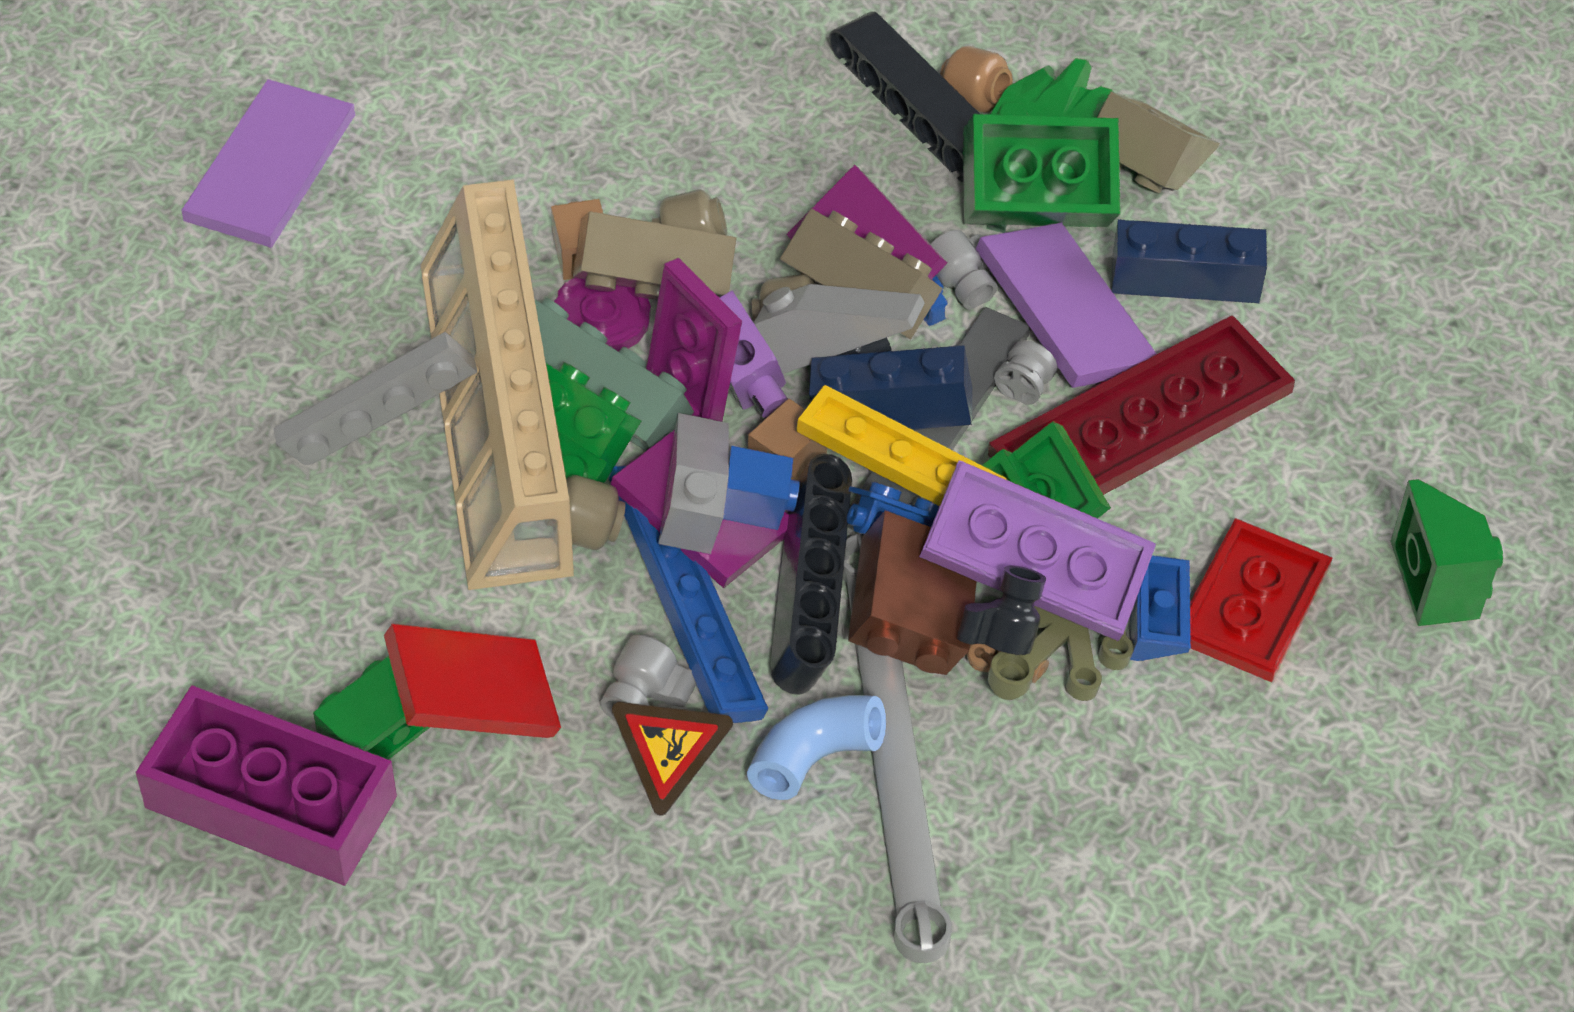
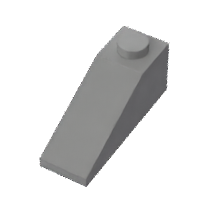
(831, 320)
(696, 484)

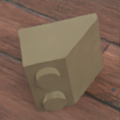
(1156, 144)

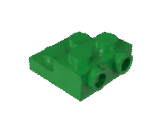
(589, 424)

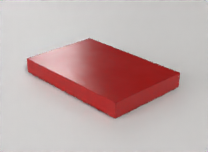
(1255, 599)
(471, 681)

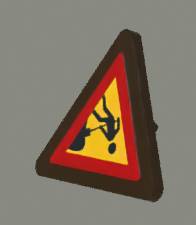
(668, 747)

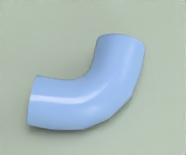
(811, 734)

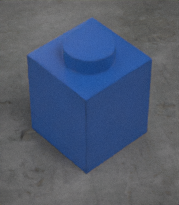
(759, 488)

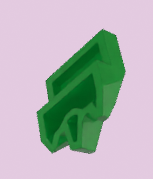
(1054, 96)
(1052, 469)

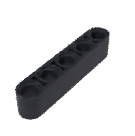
(906, 85)
(812, 576)

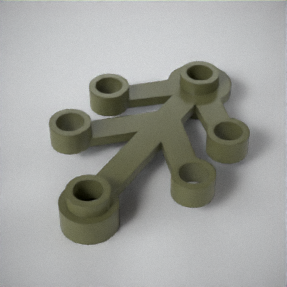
(1057, 632)

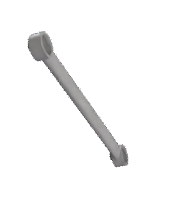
(902, 800)

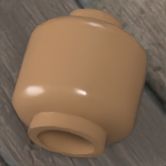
(977, 76)

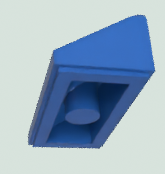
(1162, 610)

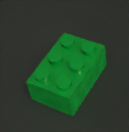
(1041, 170)

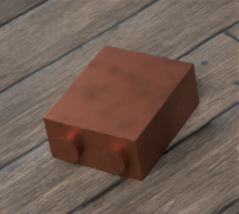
(906, 602)

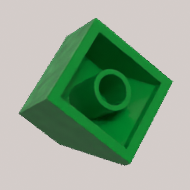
(1444, 555)

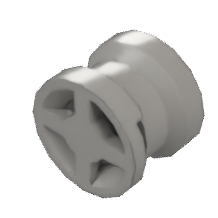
(1026, 372)

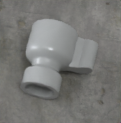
(964, 268)
(648, 671)

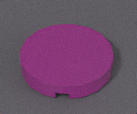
(616, 314)

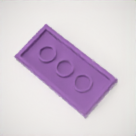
(268, 163)
(1065, 303)
(1087, 563)

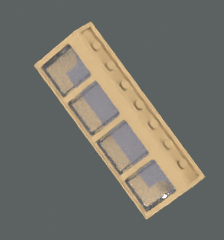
(503, 417)

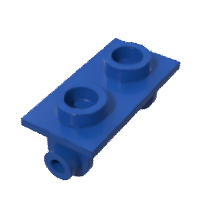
(884, 498)

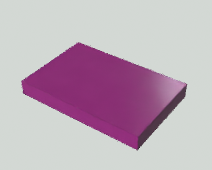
(870, 209)
(694, 339)
(736, 545)

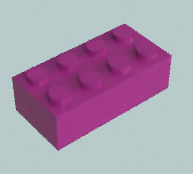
(267, 784)

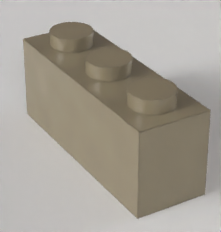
(634, 253)
(838, 257)

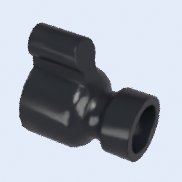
(1009, 621)

